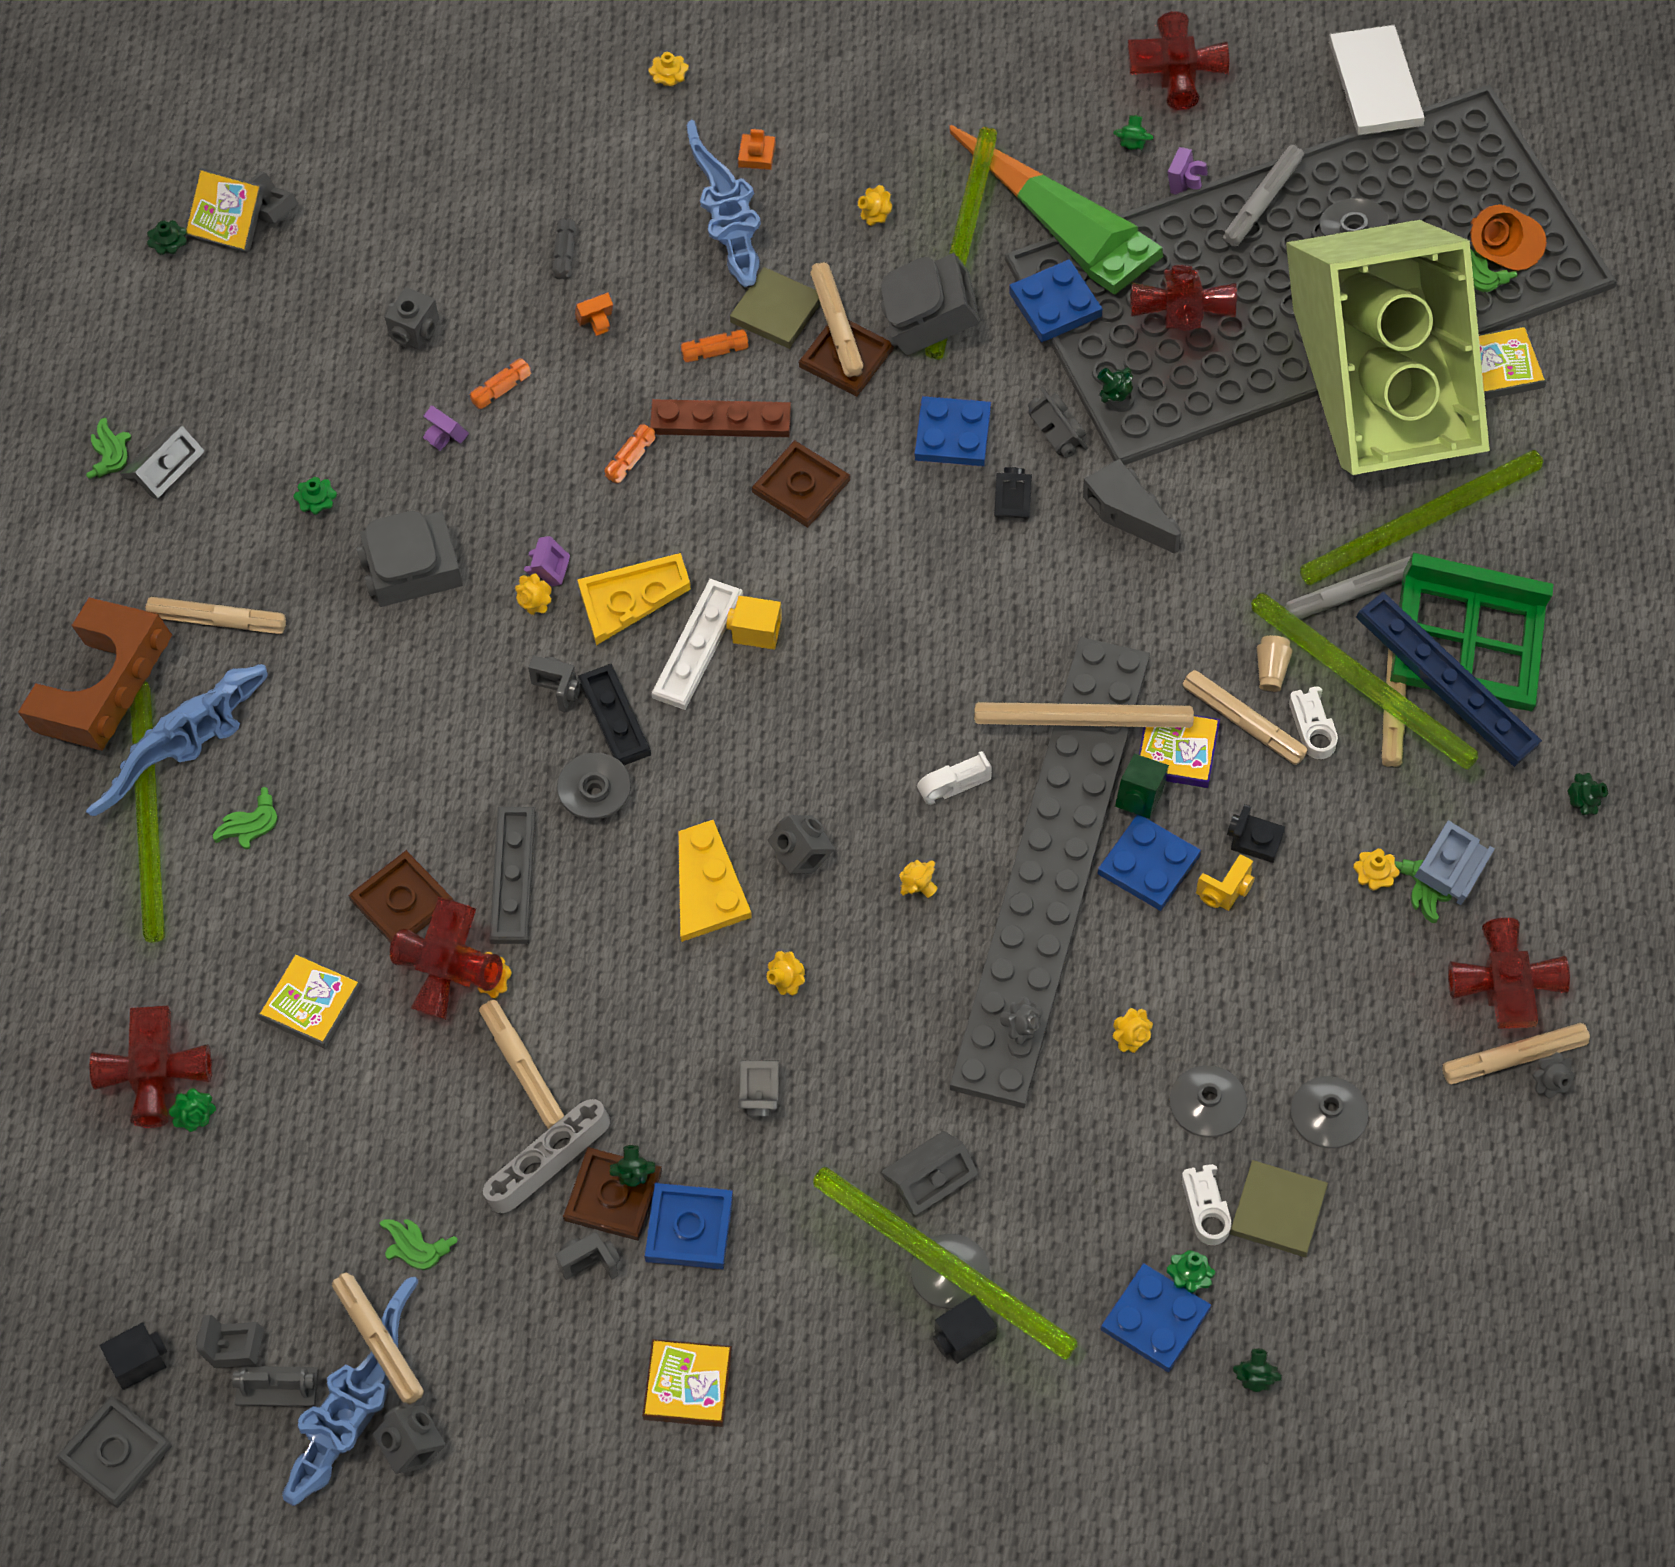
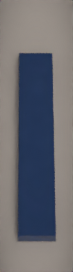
(1448, 679)

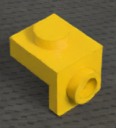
(1225, 893)

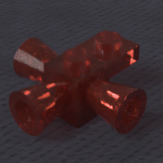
(1176, 59)
(1183, 299)
(445, 957)
(1509, 976)
(150, 1065)

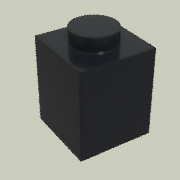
(964, 1330)
(134, 1355)

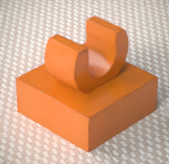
(756, 150)
(595, 312)

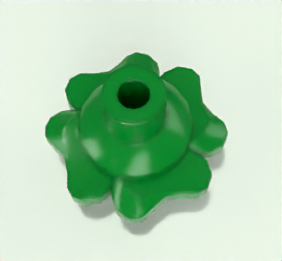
(1133, 135)
(315, 495)
(192, 1110)
(1190, 1271)

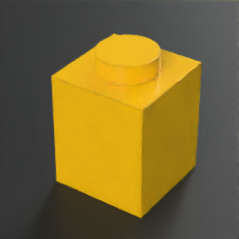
(755, 622)

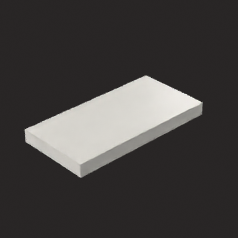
(1376, 80)

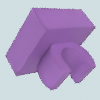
(1183, 170)
(442, 429)
(548, 561)

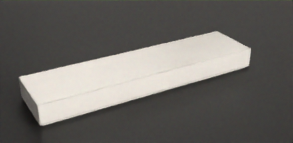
(696, 645)

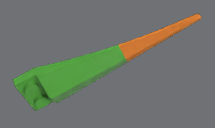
(1096, 238)

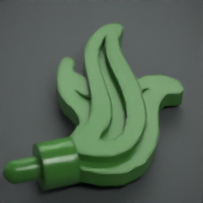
(1485, 279)
(111, 448)
(249, 825)
(1421, 891)
(411, 1246)

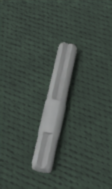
(1263, 195)
(1348, 589)

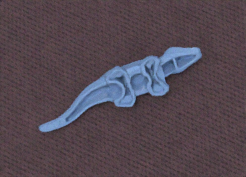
(729, 205)
(184, 730)
(345, 1412)

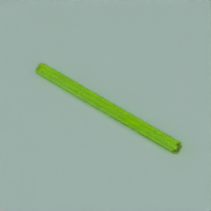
(969, 210)
(1421, 517)
(1365, 681)
(147, 826)
(945, 1263)

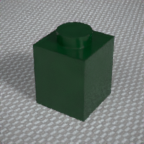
(1141, 786)

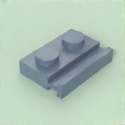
(1454, 862)

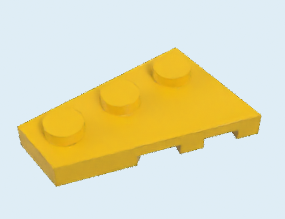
(631, 593)
(707, 883)

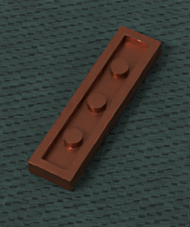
(721, 418)

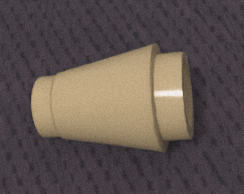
(1273, 660)

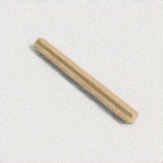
(1084, 714)

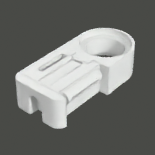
(1311, 721)
(955, 779)
(1205, 1202)

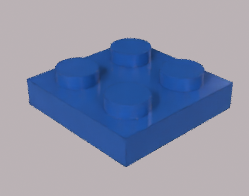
(1055, 300)
(952, 431)
(1149, 862)
(689, 1226)
(1155, 1317)

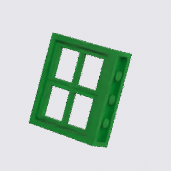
(1479, 588)

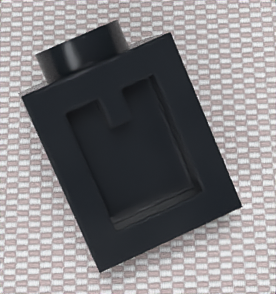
(1013, 493)
(1255, 836)

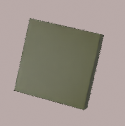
(776, 308)
(1278, 1208)

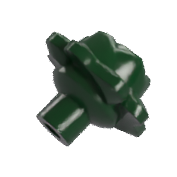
(167, 237)
(1115, 385)
(1586, 793)
(632, 1168)
(1256, 1372)

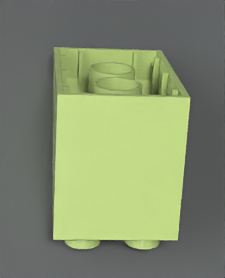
(1392, 343)

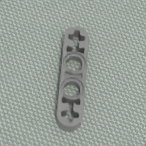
(542, 1152)

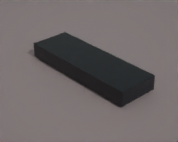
(614, 714)

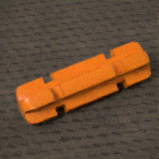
(714, 345)
(500, 383)
(629, 453)

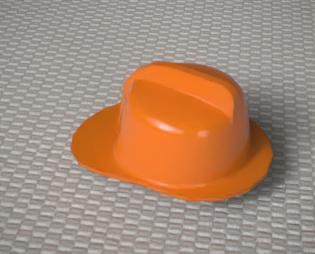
(1508, 237)

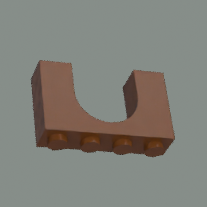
(94, 713)

